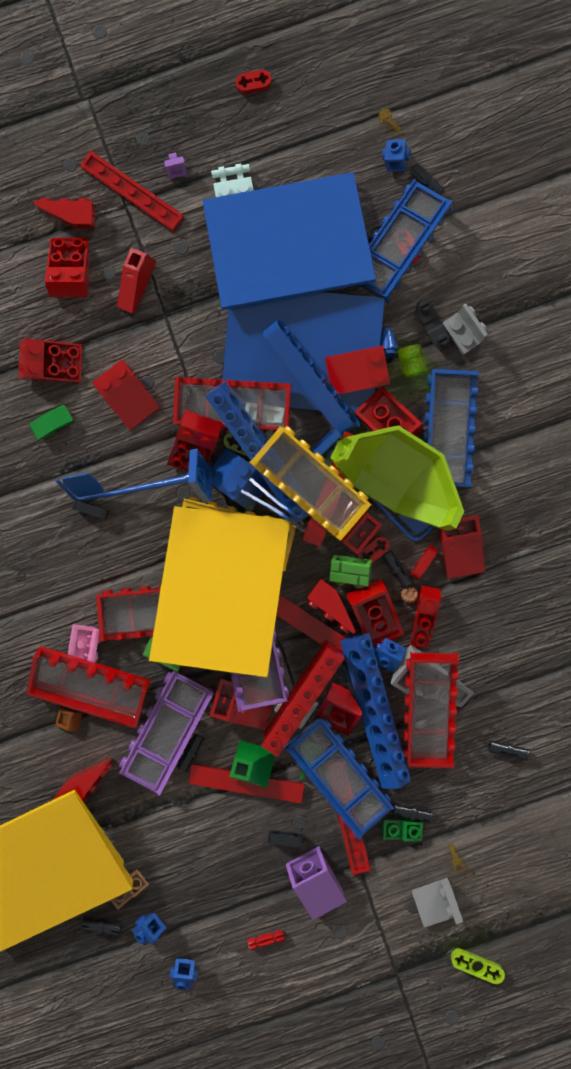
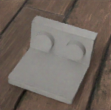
(465, 329)
(436, 903)

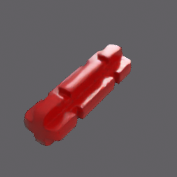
(266, 940)

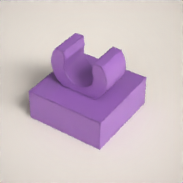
(175, 166)

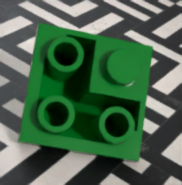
(252, 764)

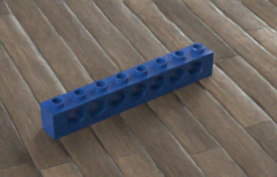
(247, 435)
(375, 711)

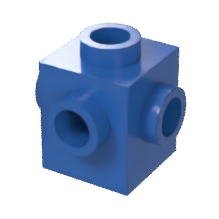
(396, 155)
(389, 654)
(148, 929)
(183, 974)

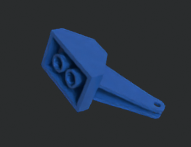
(243, 483)

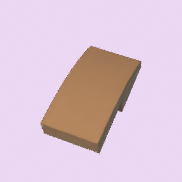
(139, 884)

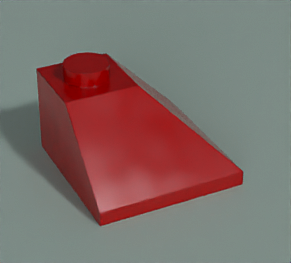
(340, 709)

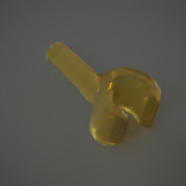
(384, 115)
(456, 860)

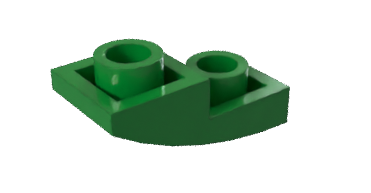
(50, 422)
(401, 829)

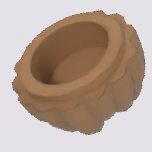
(409, 594)

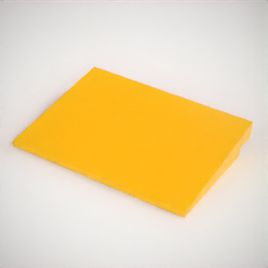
(220, 591)
(55, 868)

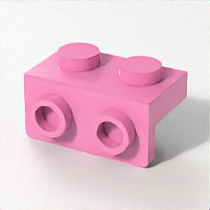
(84, 642)

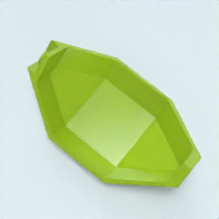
(401, 475)

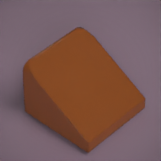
(68, 719)

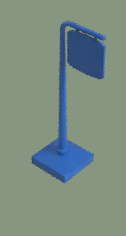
(325, 448)
(198, 478)

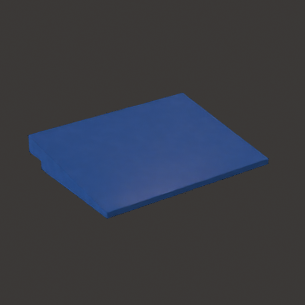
(288, 241)
(321, 323)

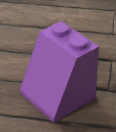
(315, 883)

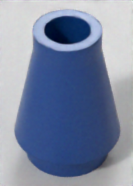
(389, 343)

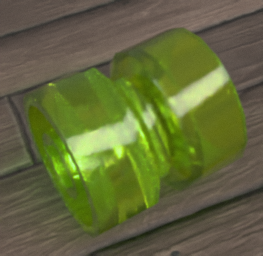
(412, 360)

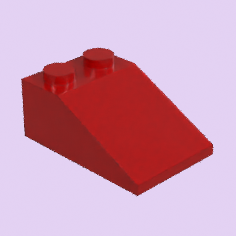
(358, 370)
(125, 394)
(386, 411)
(375, 612)

